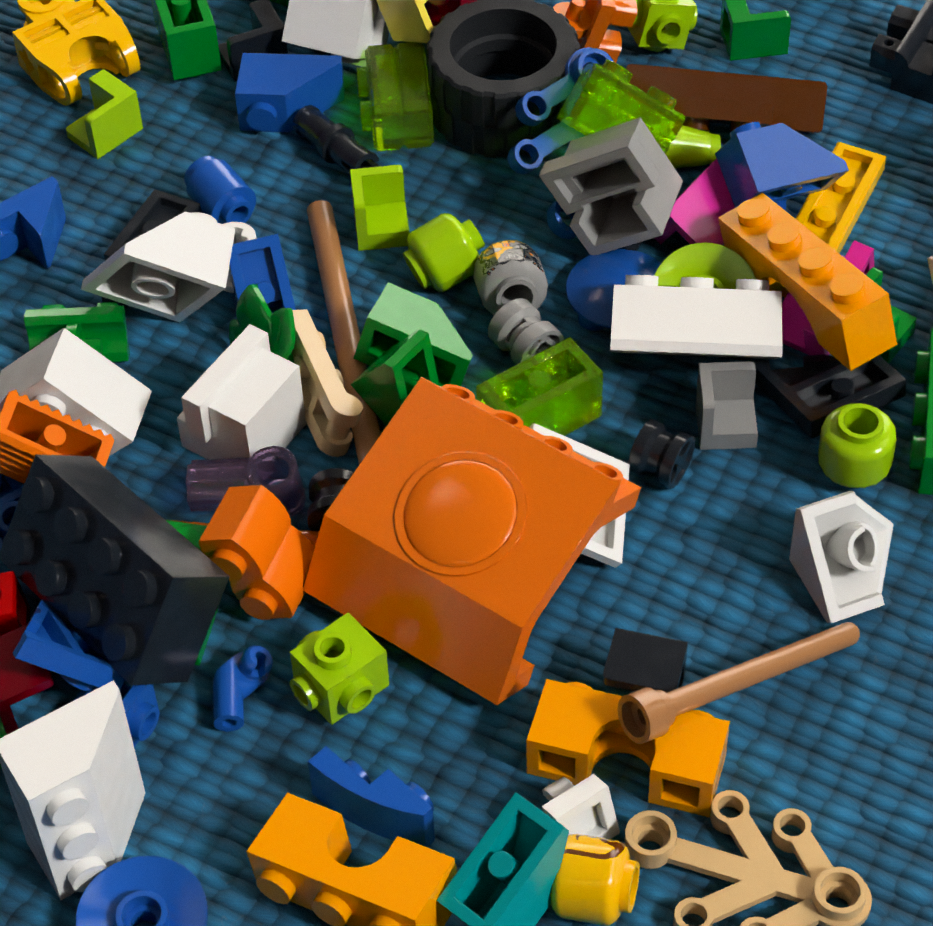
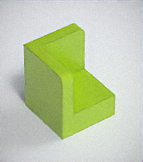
(111, 121)
(379, 207)

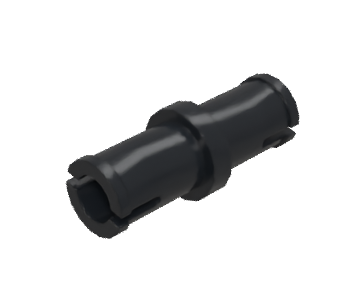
(333, 141)

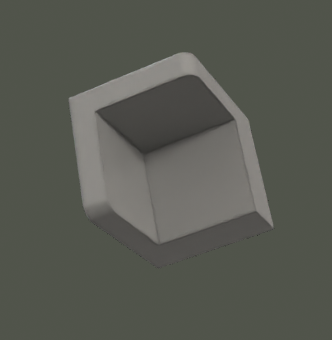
(726, 405)

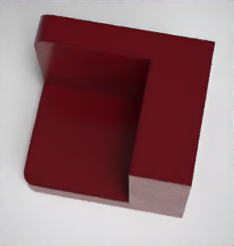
(17, 678)

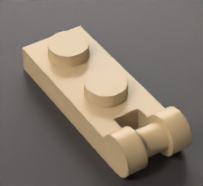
(327, 406)

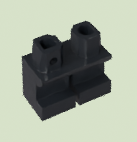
(907, 51)

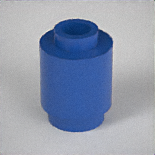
(219, 190)

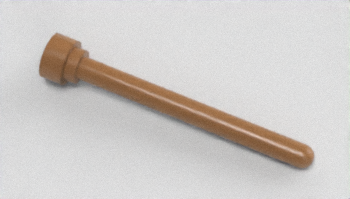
(651, 712)

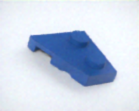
(58, 648)

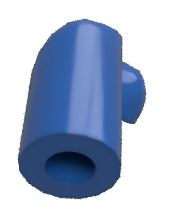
(235, 682)

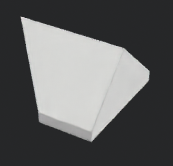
(841, 554)

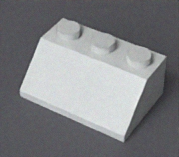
(696, 318)
(75, 787)

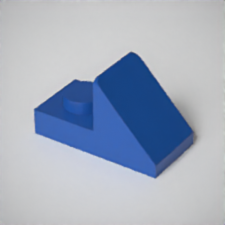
(33, 221)
(261, 263)

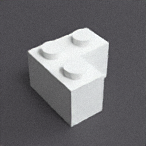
(81, 384)

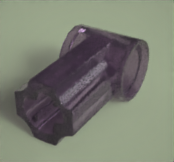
(211, 478)

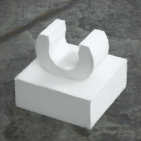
(582, 807)

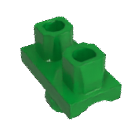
(98, 326)

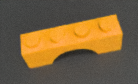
(840, 301)

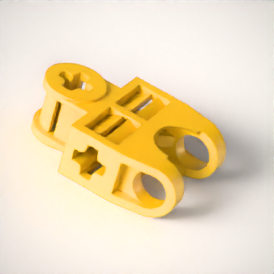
(68, 39)

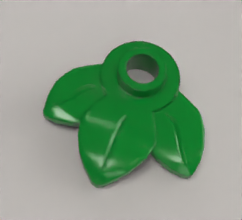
(279, 325)

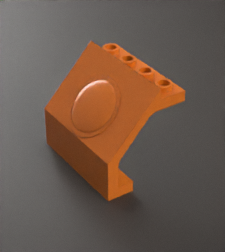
(461, 534)

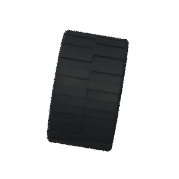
(491, 40)

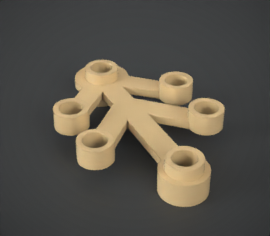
(758, 873)

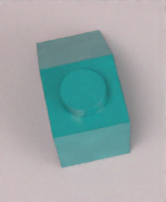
(509, 870)

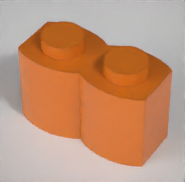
(259, 551)

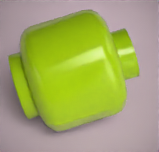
(443, 252)
(857, 445)

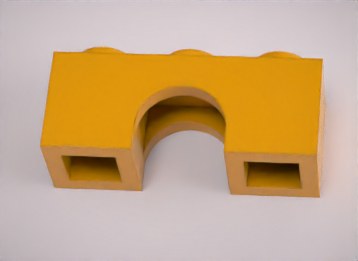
(582, 726)
(303, 859)

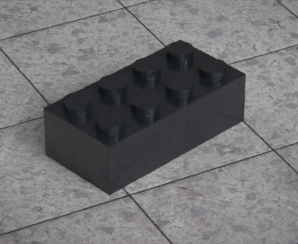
(113, 569)

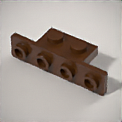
(736, 98)

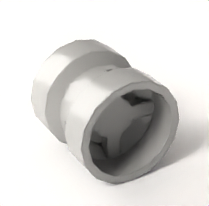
(520, 330)

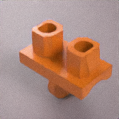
(592, 19)

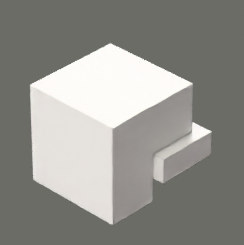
(336, 27)
(243, 401)

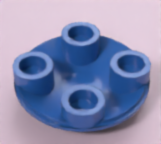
(593, 281)

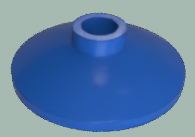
(143, 891)

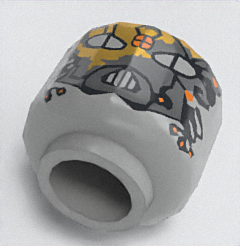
(509, 272)

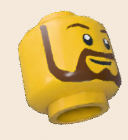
(595, 880)

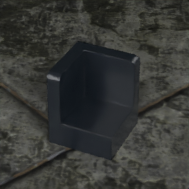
(263, 38)
(645, 661)

